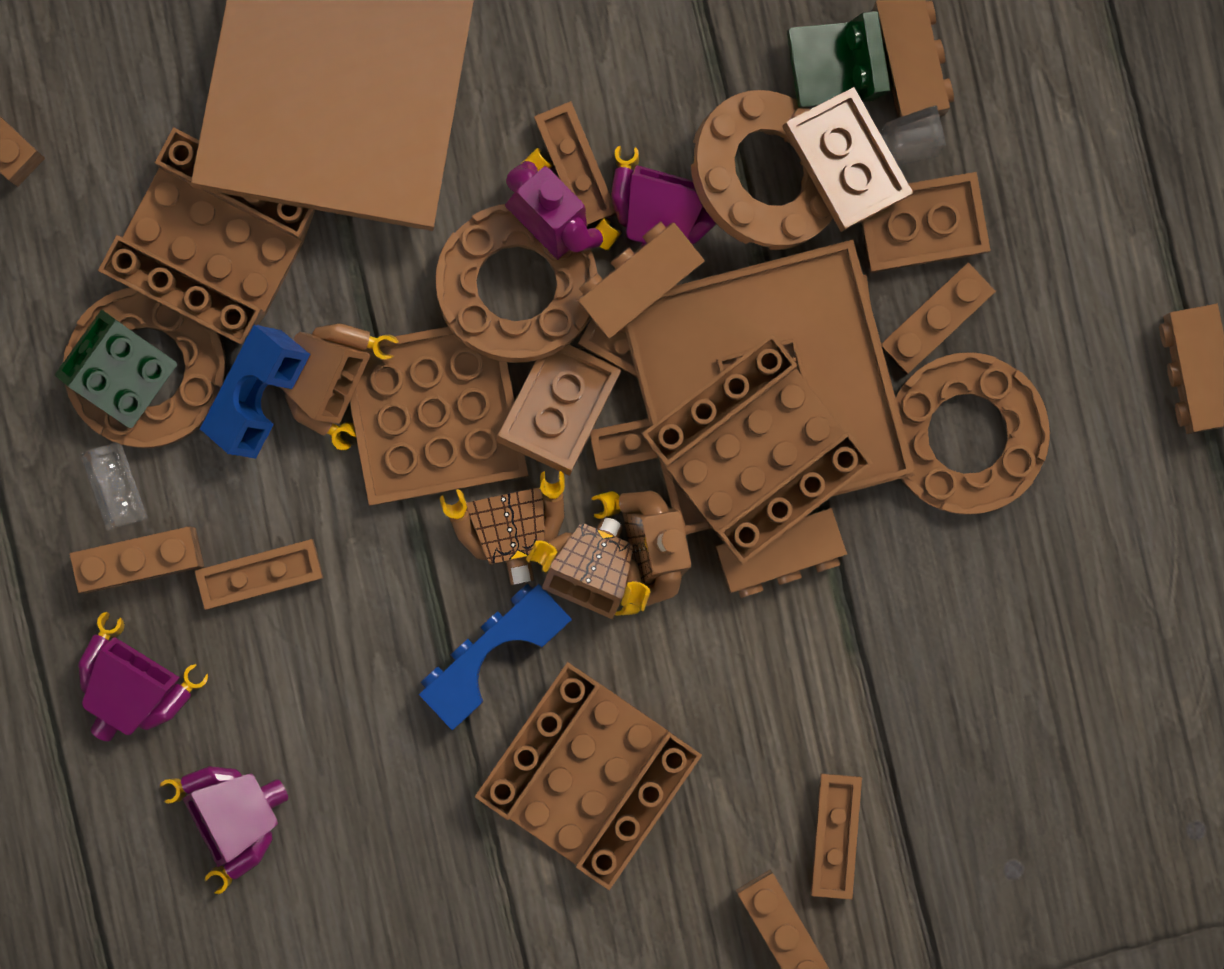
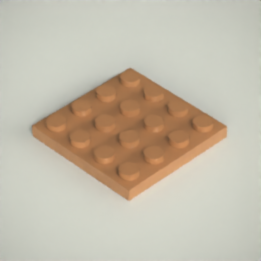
(432, 418)

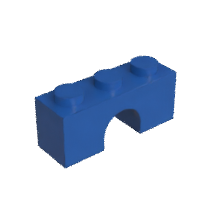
(236, 414)

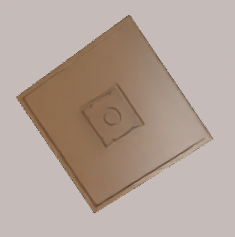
(335, 105)
(820, 317)

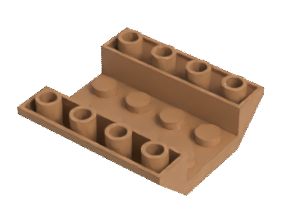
(206, 249)
(756, 449)
(588, 775)

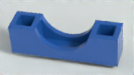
(456, 690)

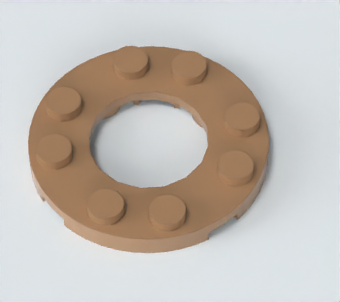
(721, 189)
(483, 330)
(201, 381)
(1025, 427)

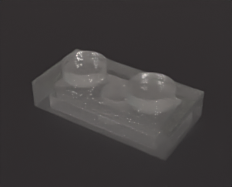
(113, 486)

